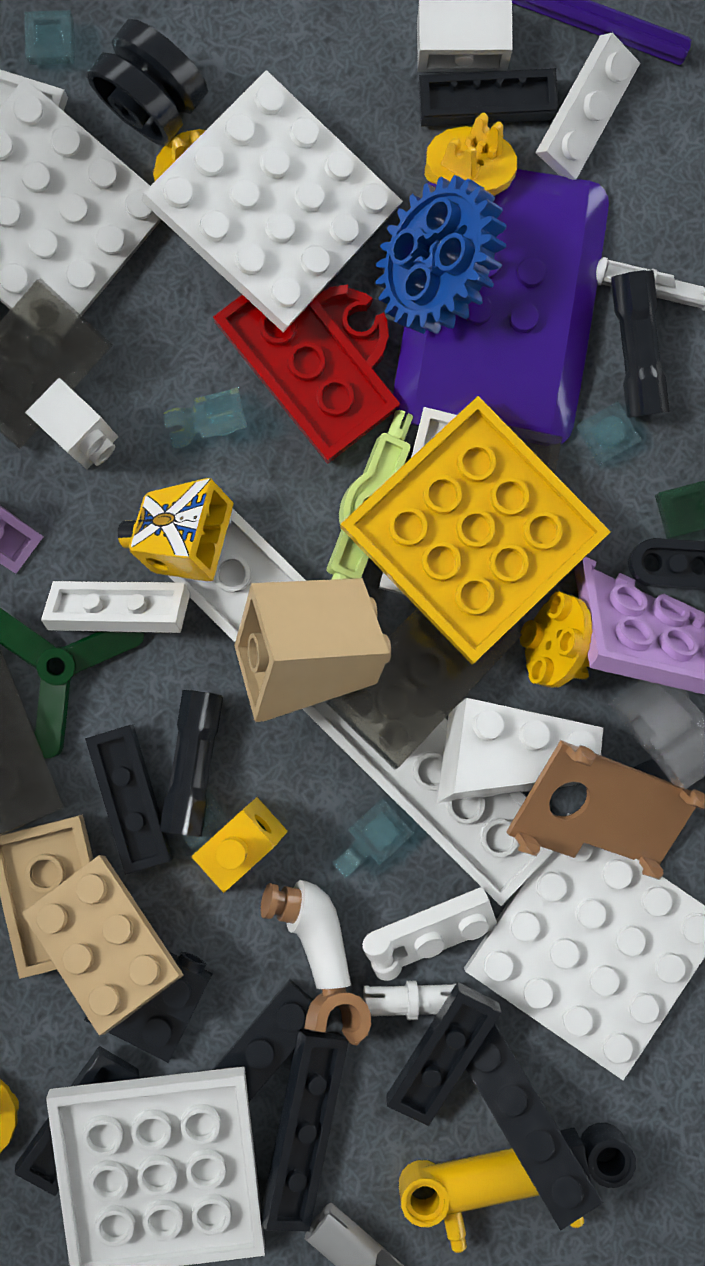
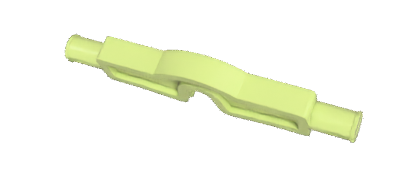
(385, 459)

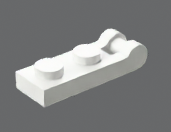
(428, 933)

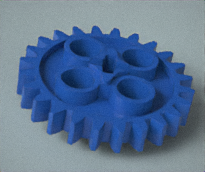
(440, 255)

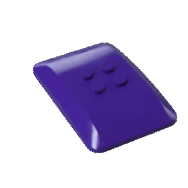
(533, 329)

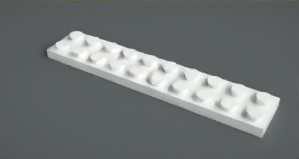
(465, 828)

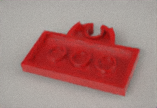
(318, 365)

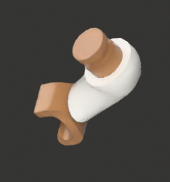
(316, 923)

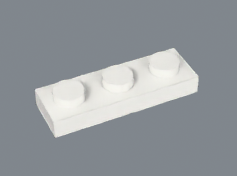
(588, 106)
(116, 606)

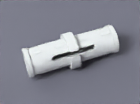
(406, 1000)

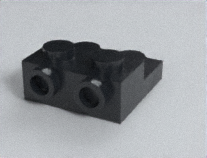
(164, 1018)

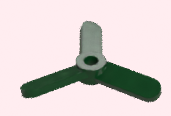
(56, 687)

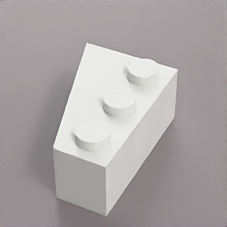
(503, 748)

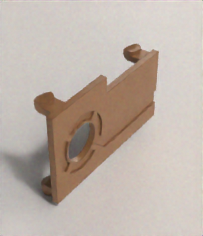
(621, 814)

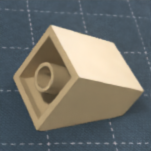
(308, 644)

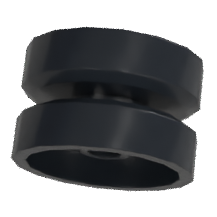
(147, 81)

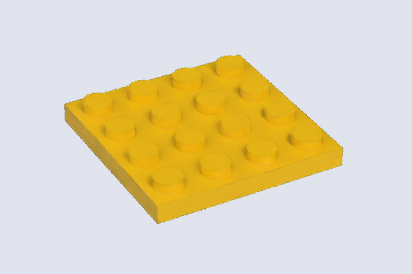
(474, 529)

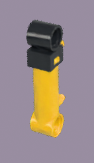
(501, 1179)

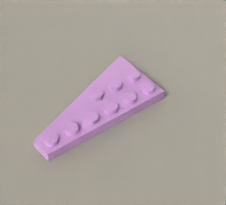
(642, 634)

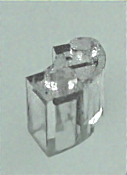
(666, 727)

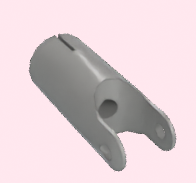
(345, 1242)

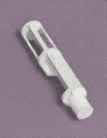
(666, 285)

